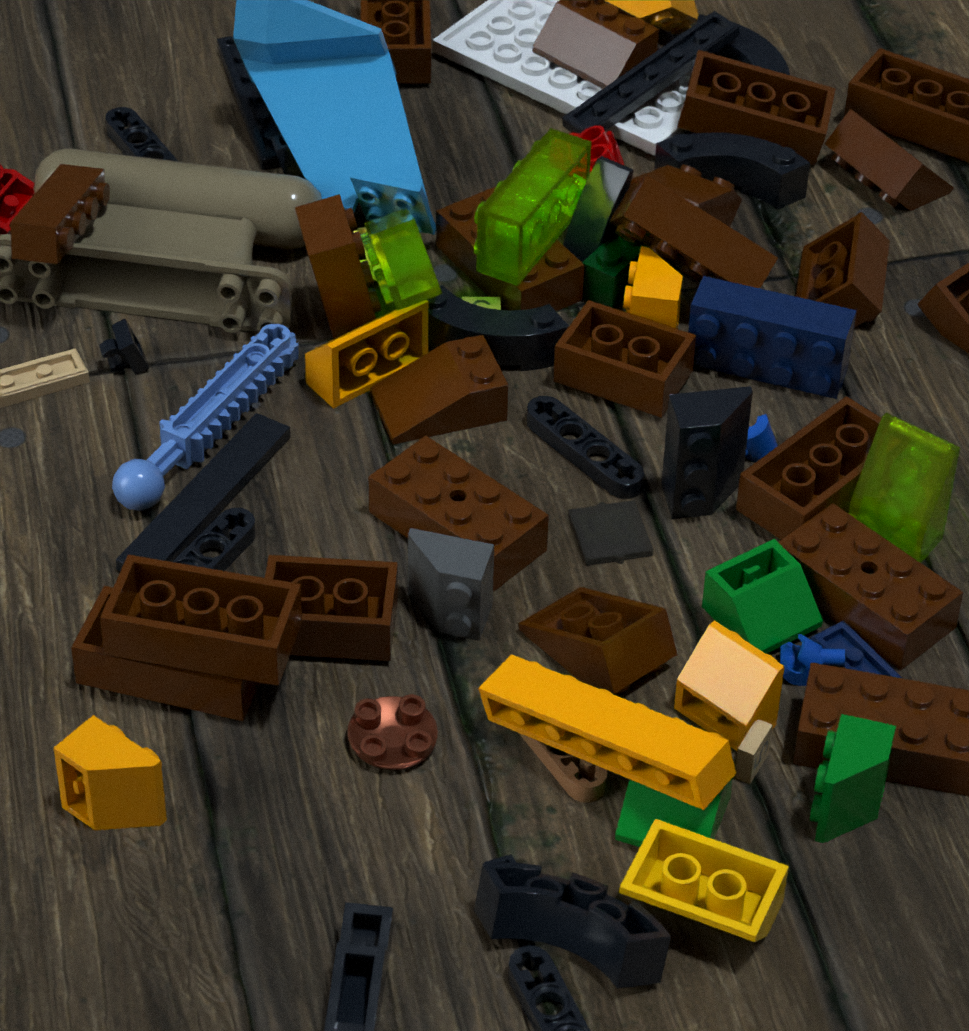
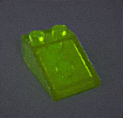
(906, 486)

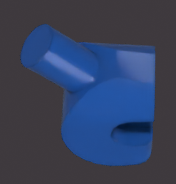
(760, 439)
(798, 659)

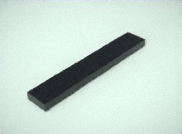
(651, 75)
(252, 106)
(209, 491)

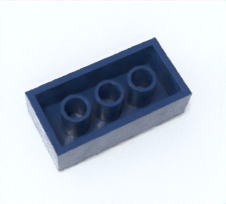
(771, 336)

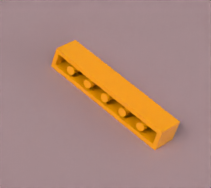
(608, 731)

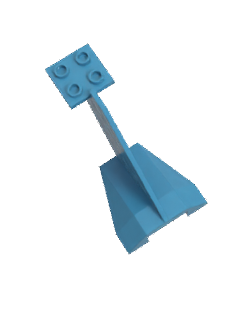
(334, 103)

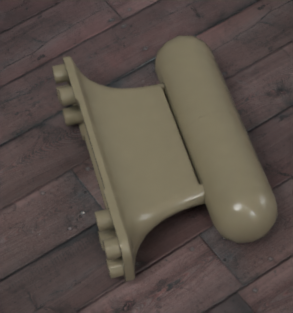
(171, 244)

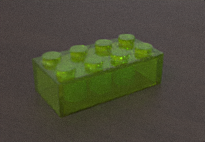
(531, 206)
(403, 261)

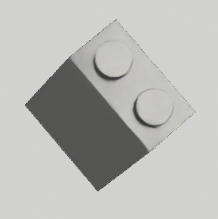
(451, 581)

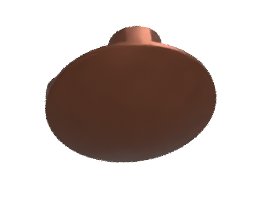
(392, 731)

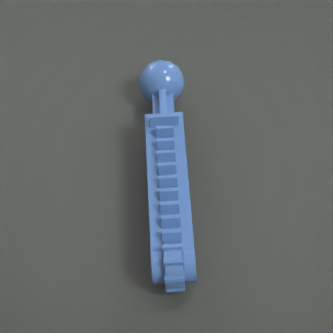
(207, 415)

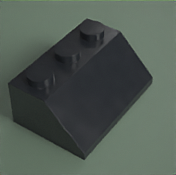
(704, 449)

